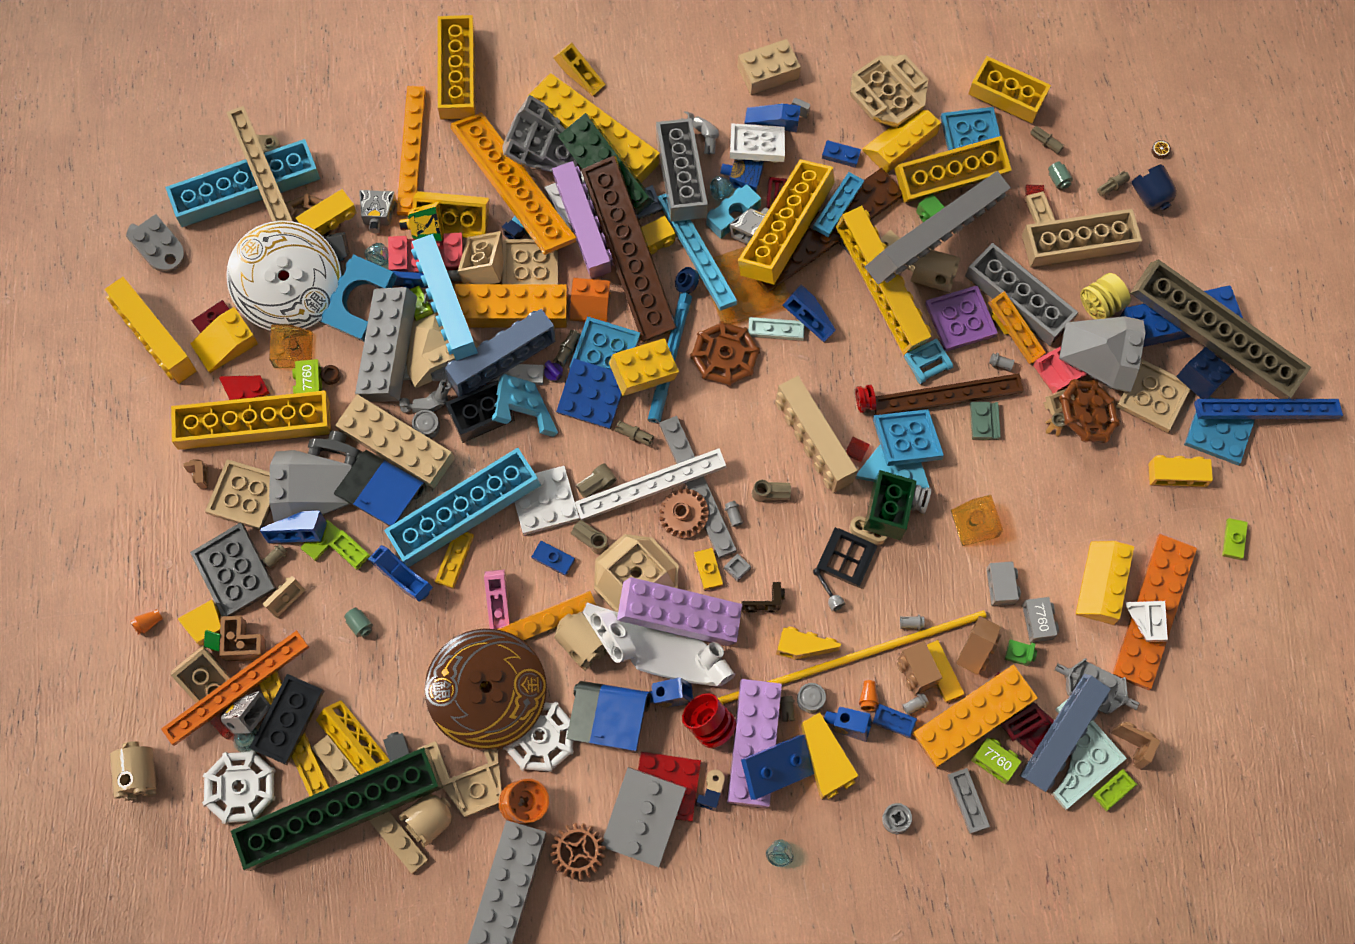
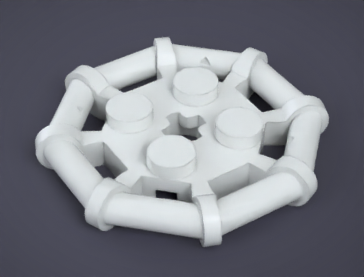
(543, 747)
(231, 796)

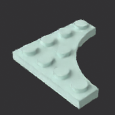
(1088, 764)

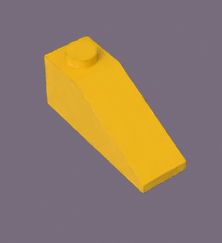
(579, 69)

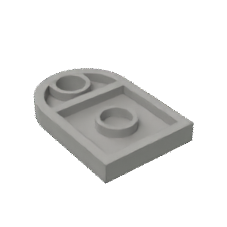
(156, 243)

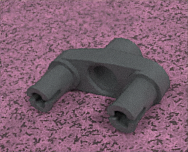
(334, 444)

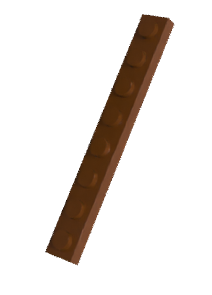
(949, 394)

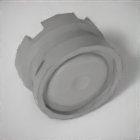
(426, 423)
(919, 497)
(811, 698)
(897, 818)

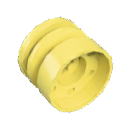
(1105, 297)

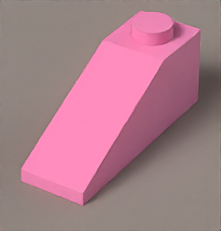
(496, 598)

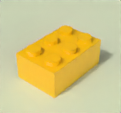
(643, 367)

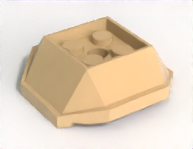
(893, 76)
(629, 555)

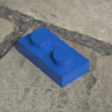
(841, 153)

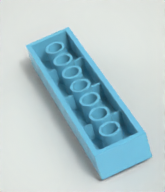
(235, 185)
(462, 507)

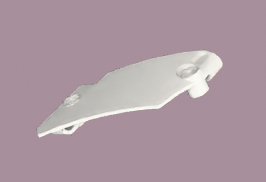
(659, 651)

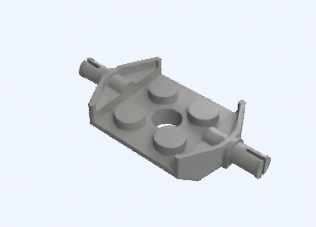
(1117, 694)

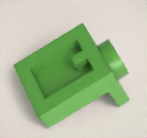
(1020, 652)

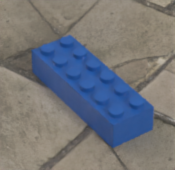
(1161, 330)

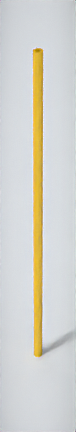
(866, 652)

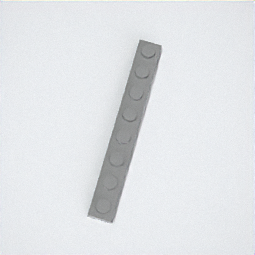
(681, 452)

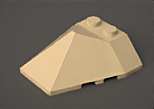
(426, 350)

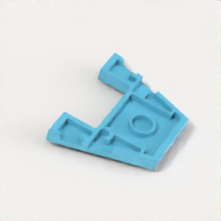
(524, 398)

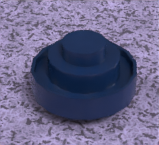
(687, 280)

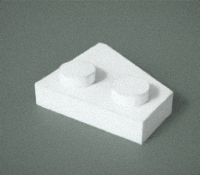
(1150, 619)

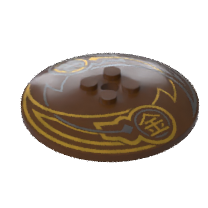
(477, 717)

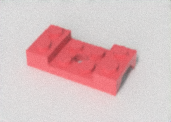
(401, 257)
(1056, 372)

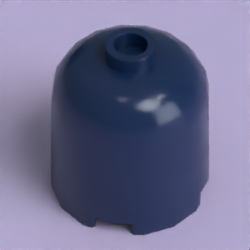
(1155, 188)

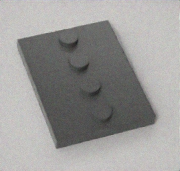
(233, 570)

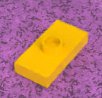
(708, 569)

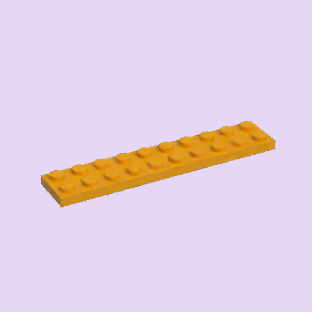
(513, 184)

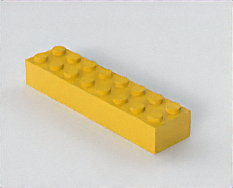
(570, 105)
(786, 222)
(892, 297)
(250, 420)

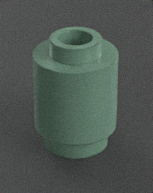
(1060, 175)
(358, 622)

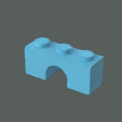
(742, 200)

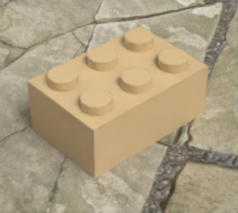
(768, 66)

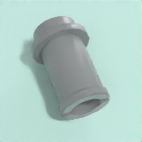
(1000, 361)
(733, 513)
(911, 622)
(915, 704)

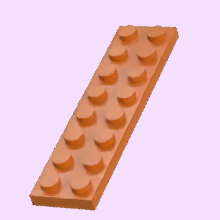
(1165, 582)

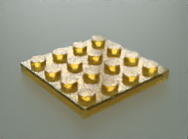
(750, 295)

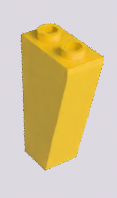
(828, 759)

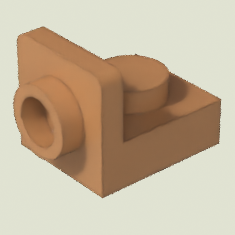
(199, 474)

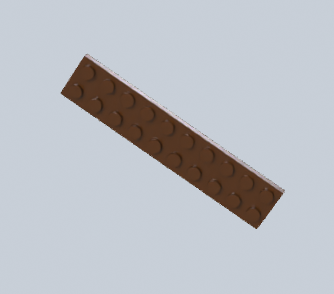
(875, 196)
(629, 248)

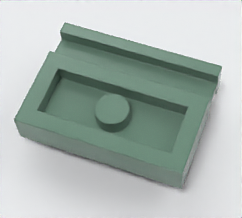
(985, 421)

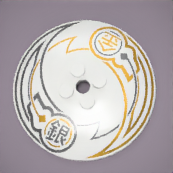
(278, 248)

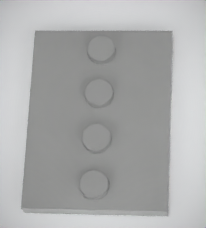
(643, 817)

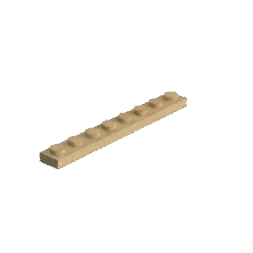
(258, 165)
(385, 823)

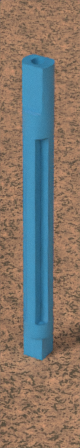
(661, 391)

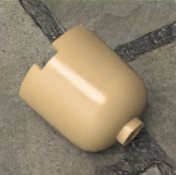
(427, 818)

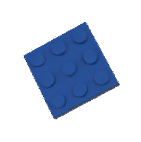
(590, 394)

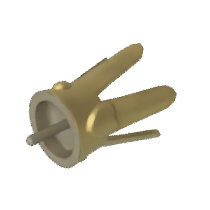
(1057, 422)

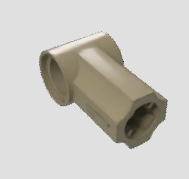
(600, 478)
(773, 490)
(589, 536)

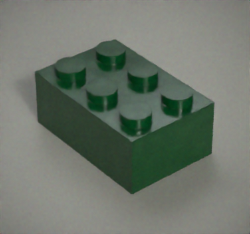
(890, 505)

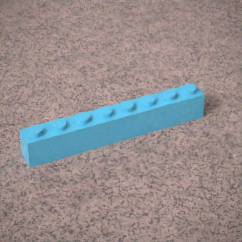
(444, 298)

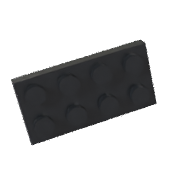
(287, 719)

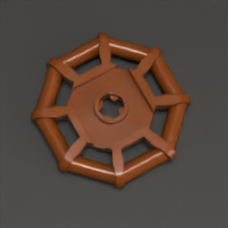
(729, 362)
(1075, 411)

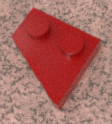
(244, 386)

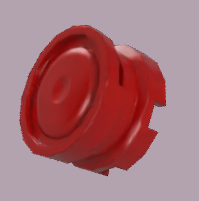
(865, 398)

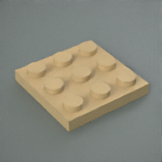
(527, 264)
(1155, 396)
(241, 495)

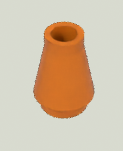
(146, 621)
(869, 699)

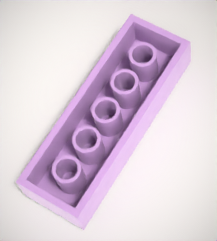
(584, 225)
(679, 611)
(754, 732)

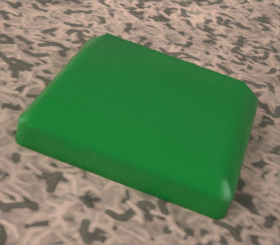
(212, 640)

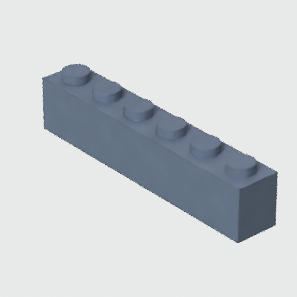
(1065, 732)

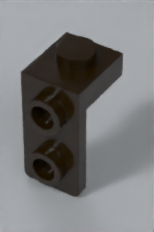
(769, 606)

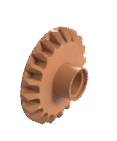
(688, 524)

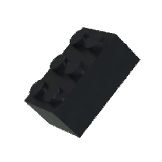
(474, 412)

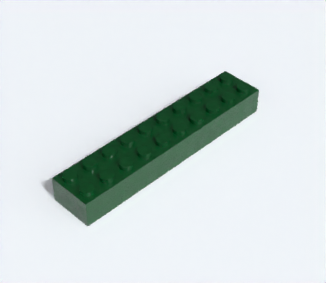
(336, 809)

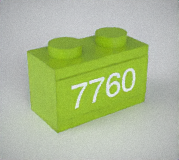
(307, 376)
(996, 760)

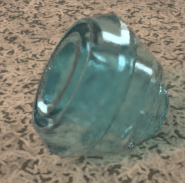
(720, 188)
(377, 254)
(244, 746)
(780, 853)

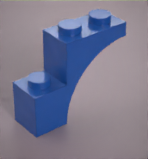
(400, 574)

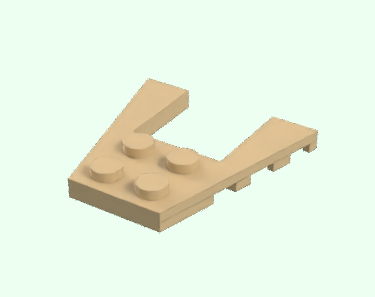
(473, 789)

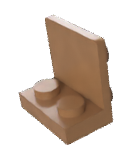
(1145, 740)

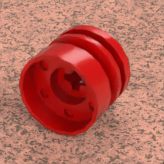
(709, 720)

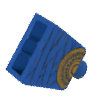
(744, 173)
(671, 693)
(858, 722)

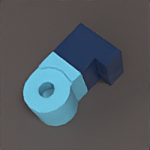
(513, 228)

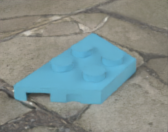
(877, 462)

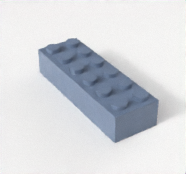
(501, 353)

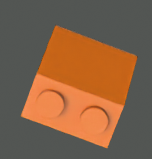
(589, 299)

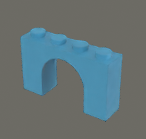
(357, 273)

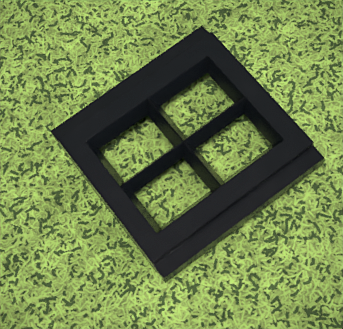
(863, 563)

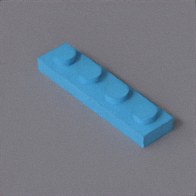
(838, 204)

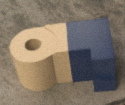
(714, 783)

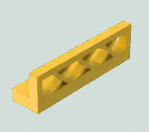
(348, 740)

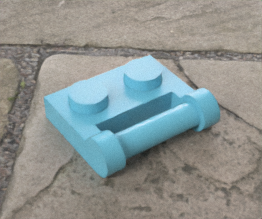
(926, 355)

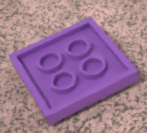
(961, 318)

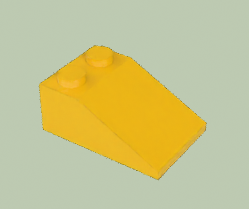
(223, 340)

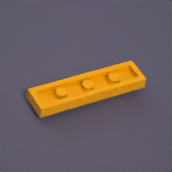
(1016, 327)

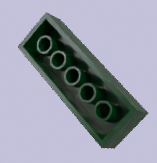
(590, 145)

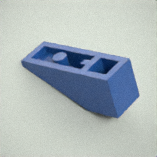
(774, 115)
(809, 312)
(300, 527)

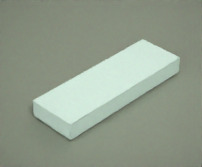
(776, 328)

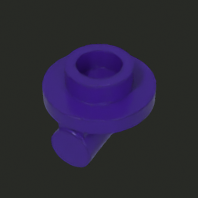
(553, 371)

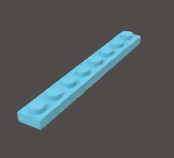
(701, 259)

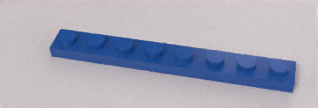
(1268, 409)

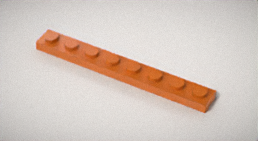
(234, 688)

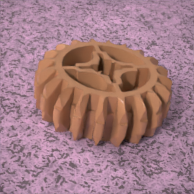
(592, 859)

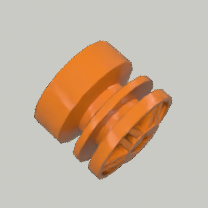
(534, 805)

